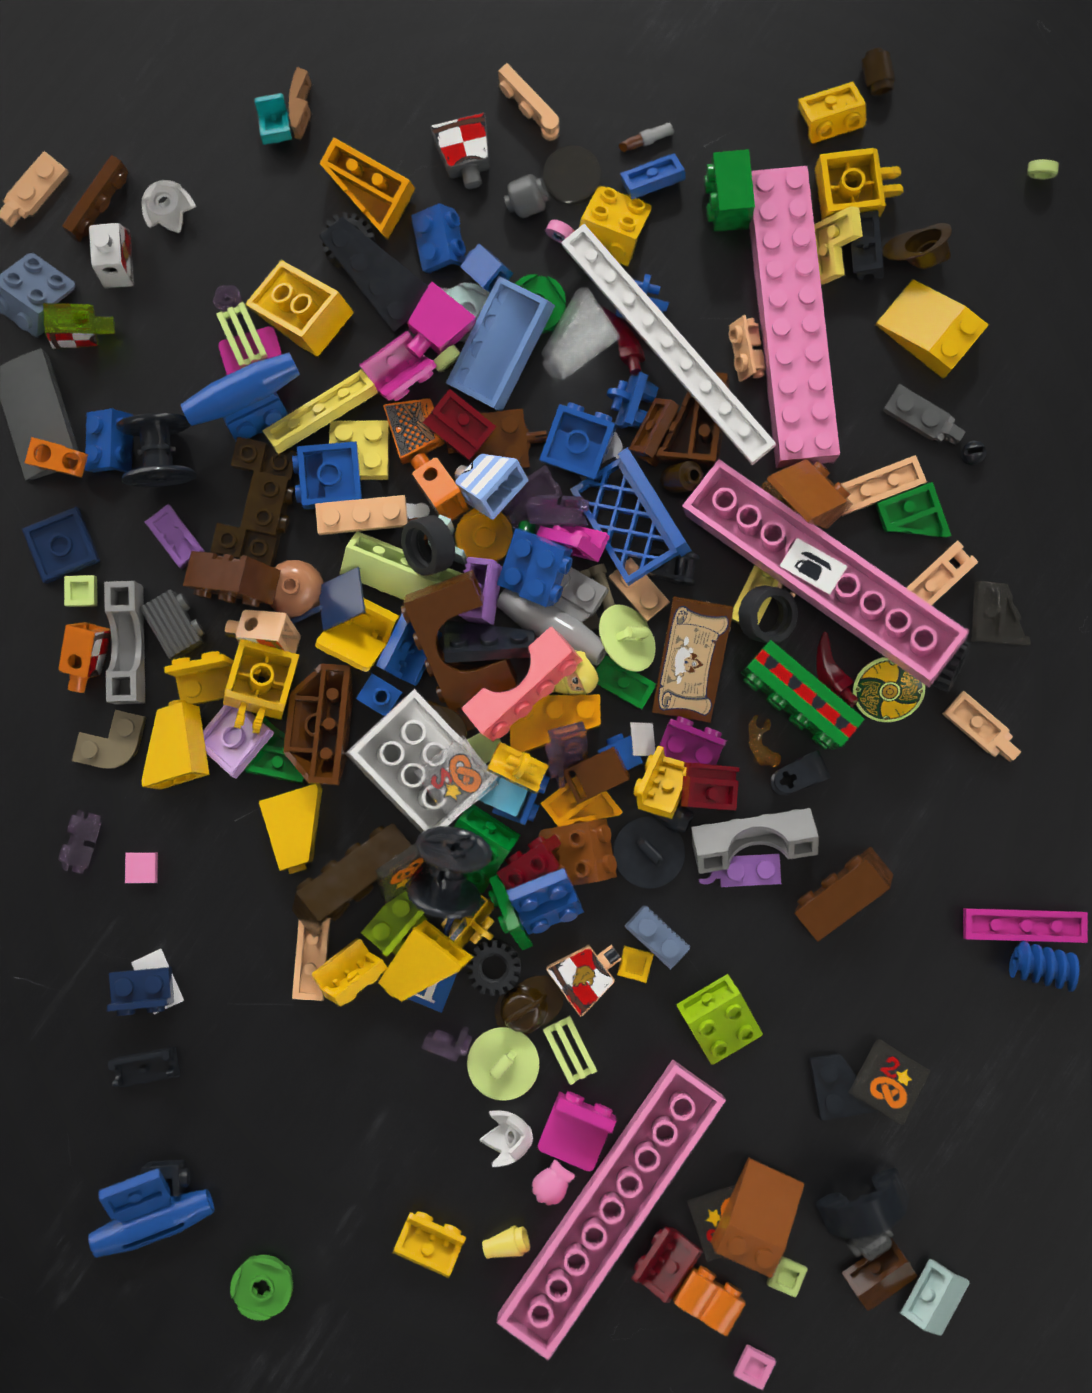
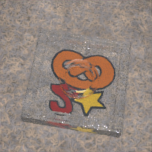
(456, 778)

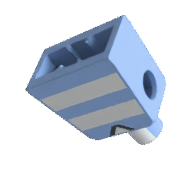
(490, 482)

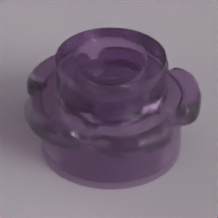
(223, 291)

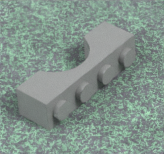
(127, 666)
(788, 832)

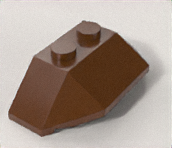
(320, 724)

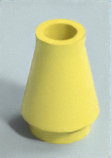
(508, 1243)

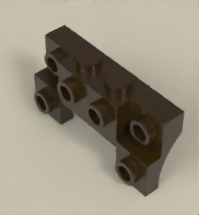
(265, 506)

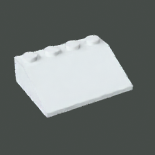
(397, 748)

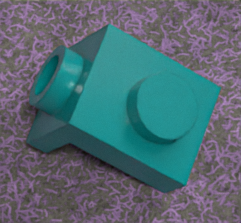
(273, 119)

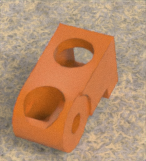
(55, 457)

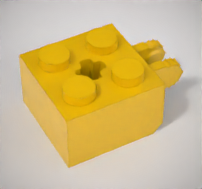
(864, 176)
(261, 698)

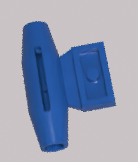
(245, 397)
(146, 1213)

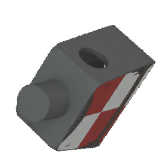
(463, 147)

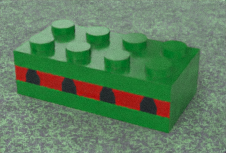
(801, 696)

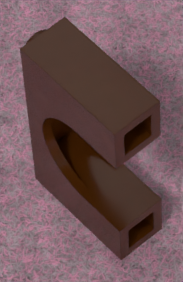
(427, 612)

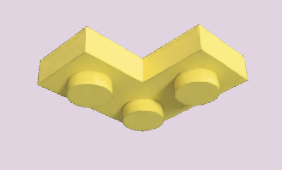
(831, 236)
(372, 444)

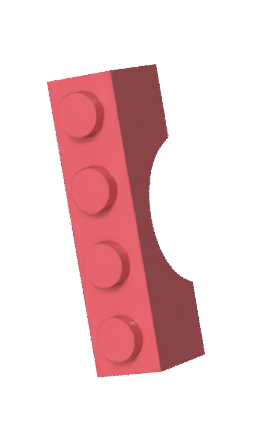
(550, 662)

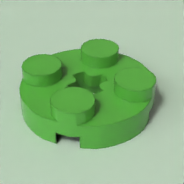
(246, 1294)

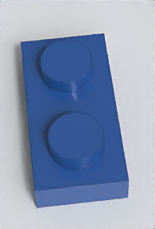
(653, 176)

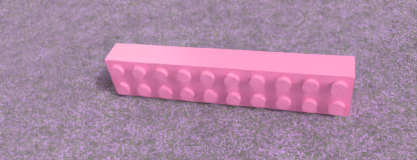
(792, 318)
(864, 597)
(610, 1209)

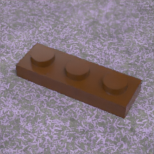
(96, 198)

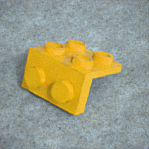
(616, 221)
(360, 638)

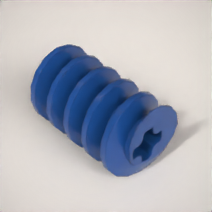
(1045, 963)

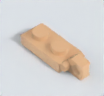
(32, 189)
(981, 726)

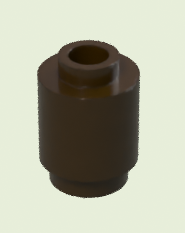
(878, 71)
(681, 477)

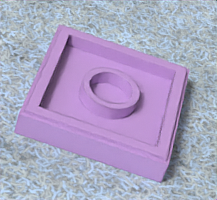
(232, 746)

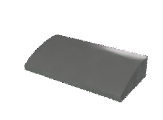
(34, 406)

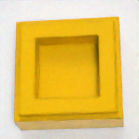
(635, 964)

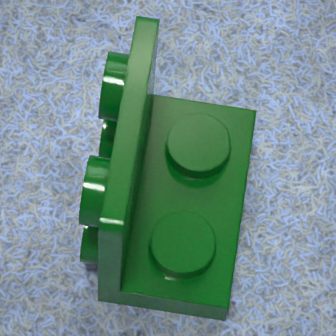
(495, 834)

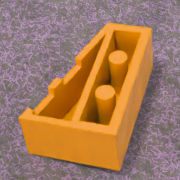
(370, 185)
(550, 713)

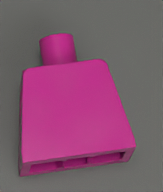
(438, 322)

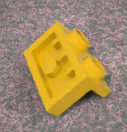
(833, 112)

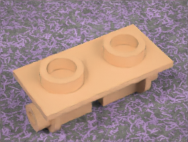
(743, 335)

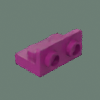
(690, 744)

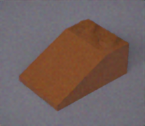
(812, 492)
(758, 1218)

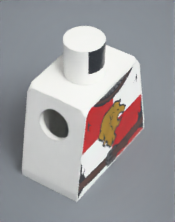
(111, 249)

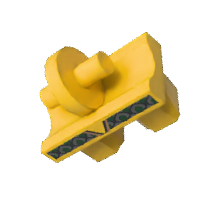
(517, 767)
(473, 926)

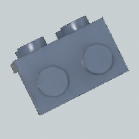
(27, 287)

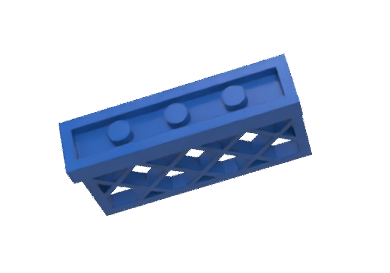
(654, 510)

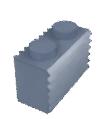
(657, 936)

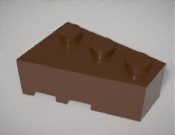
(693, 435)
(231, 578)
(844, 894)

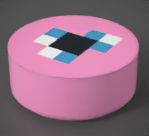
(558, 230)

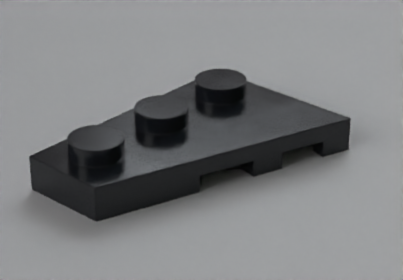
(484, 642)

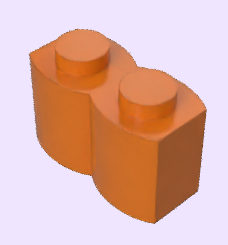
(710, 1300)

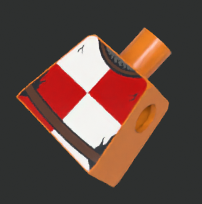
(83, 653)

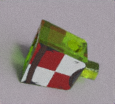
(74, 325)

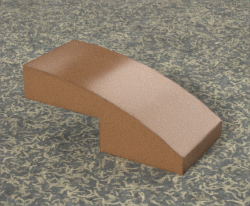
(298, 108)

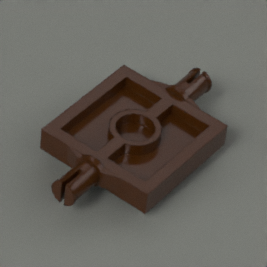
(509, 438)

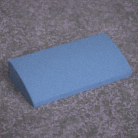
(500, 343)

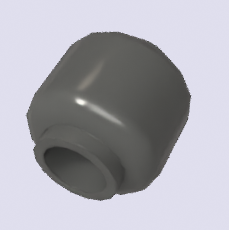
(526, 196)

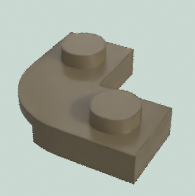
(115, 750)

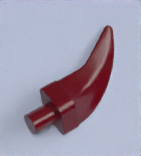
(629, 346)
(831, 674)

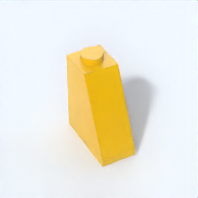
(175, 747)
(293, 826)
(422, 962)

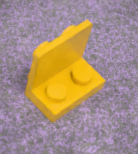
(201, 679)

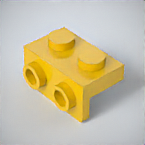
(661, 785)
(348, 972)
(429, 1243)

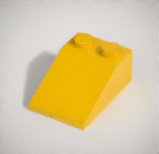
(300, 307)
(932, 326)

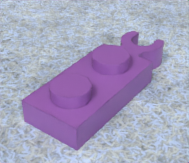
(748, 871)

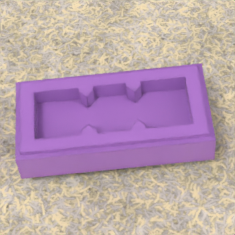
(173, 535)

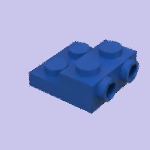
(578, 440)
(327, 473)
(535, 568)
(546, 901)

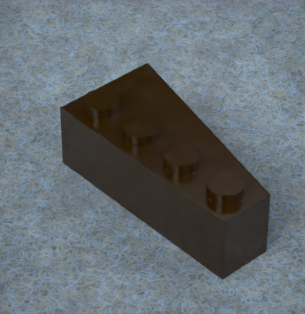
(346, 880)

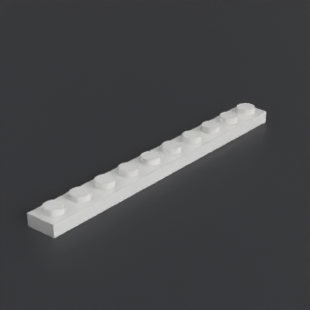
(668, 344)

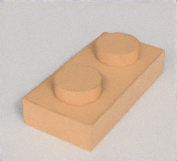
(641, 594)

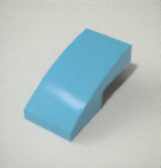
(506, 797)

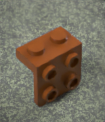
(584, 851)

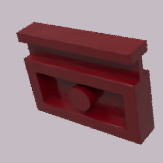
(459, 425)
(710, 786)

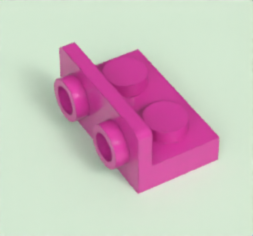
(584, 541)

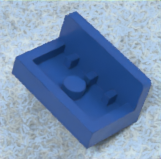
(438, 237)
(105, 444)
(401, 654)

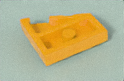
(565, 810)

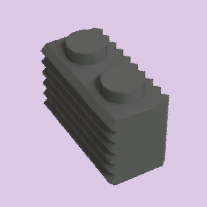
(172, 624)

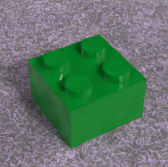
(730, 190)

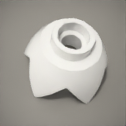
(169, 212)
(509, 1138)

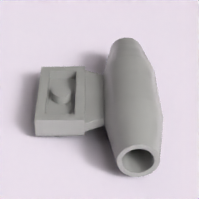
(577, 603)

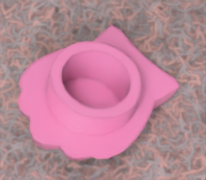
(552, 1184)

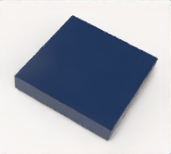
(61, 545)

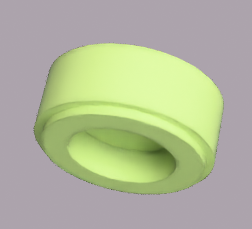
(1043, 169)
(446, 358)

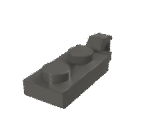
(922, 416)

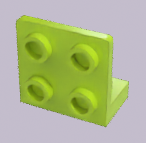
(720, 1019)

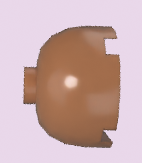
(297, 588)

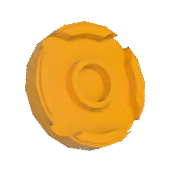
(483, 536)

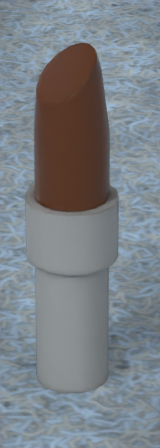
(646, 137)

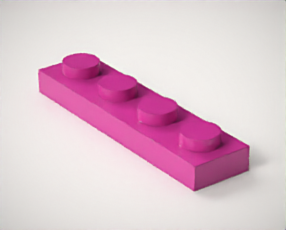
(1025, 925)

